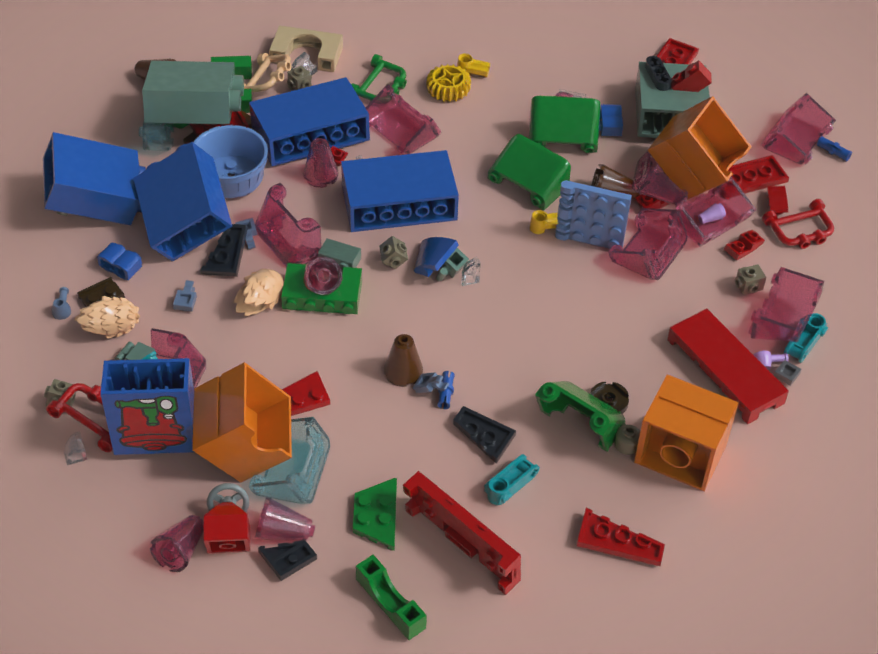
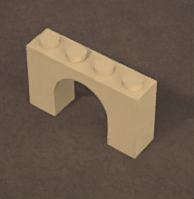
(291, 38)

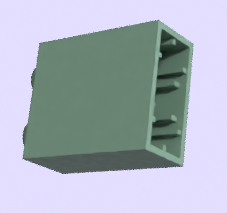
(191, 92)
(658, 107)

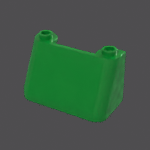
(565, 121)
(532, 169)
(603, 418)

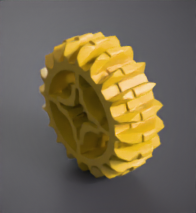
(448, 82)

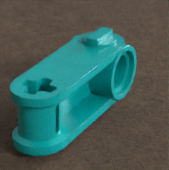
(813, 331)
(510, 480)

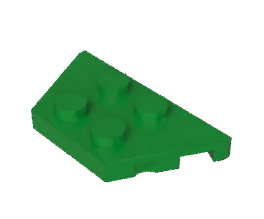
(376, 513)

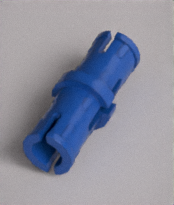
(834, 148)
(445, 396)

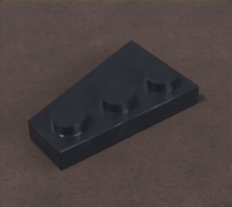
(228, 253)
(484, 432)

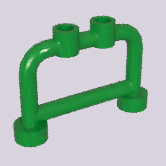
(378, 64)

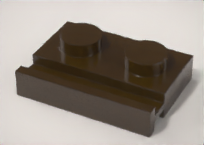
(103, 288)

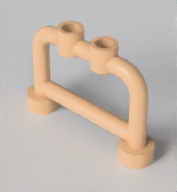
(264, 61)

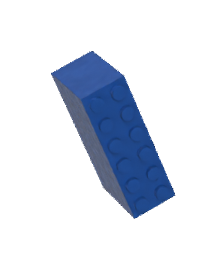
(314, 112)
(399, 191)

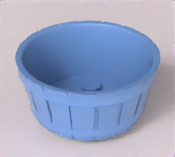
(236, 152)

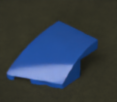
(433, 254)

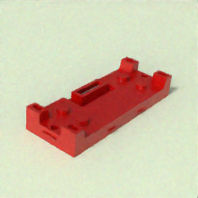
(729, 364)
(464, 530)

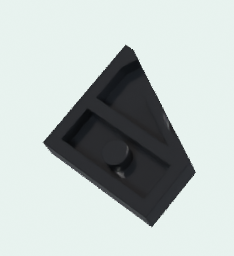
(288, 557)

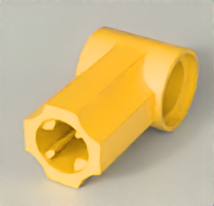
(473, 66)
(541, 220)

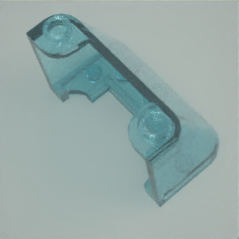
(299, 476)

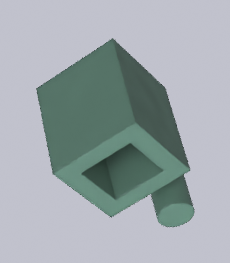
(452, 265)
(134, 352)

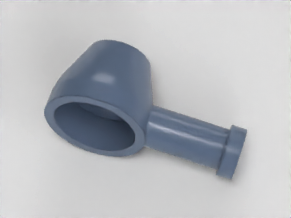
(60, 308)

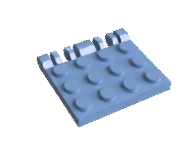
(592, 215)

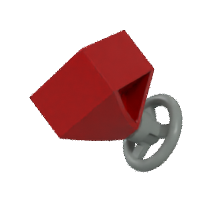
(227, 524)

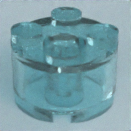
(156, 136)

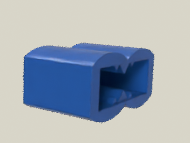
(611, 120)
(119, 261)

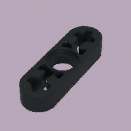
(655, 66)

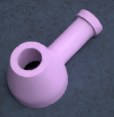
(766, 358)

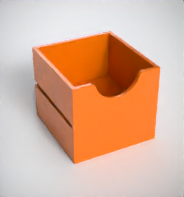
(699, 147)
(242, 423)
(685, 432)

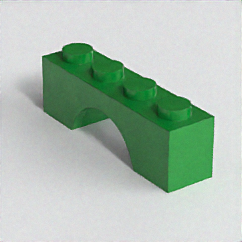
(403, 613)

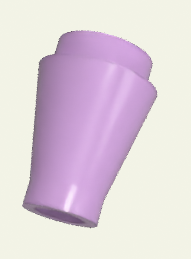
(713, 213)

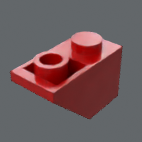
(692, 78)

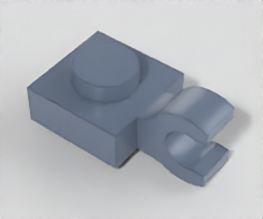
(250, 232)
(185, 298)
(428, 382)

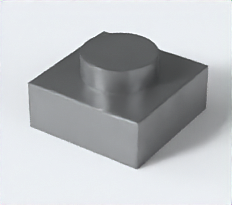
(787, 372)

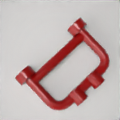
(817, 208)
(56, 409)

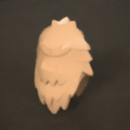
(259, 292)
(109, 317)

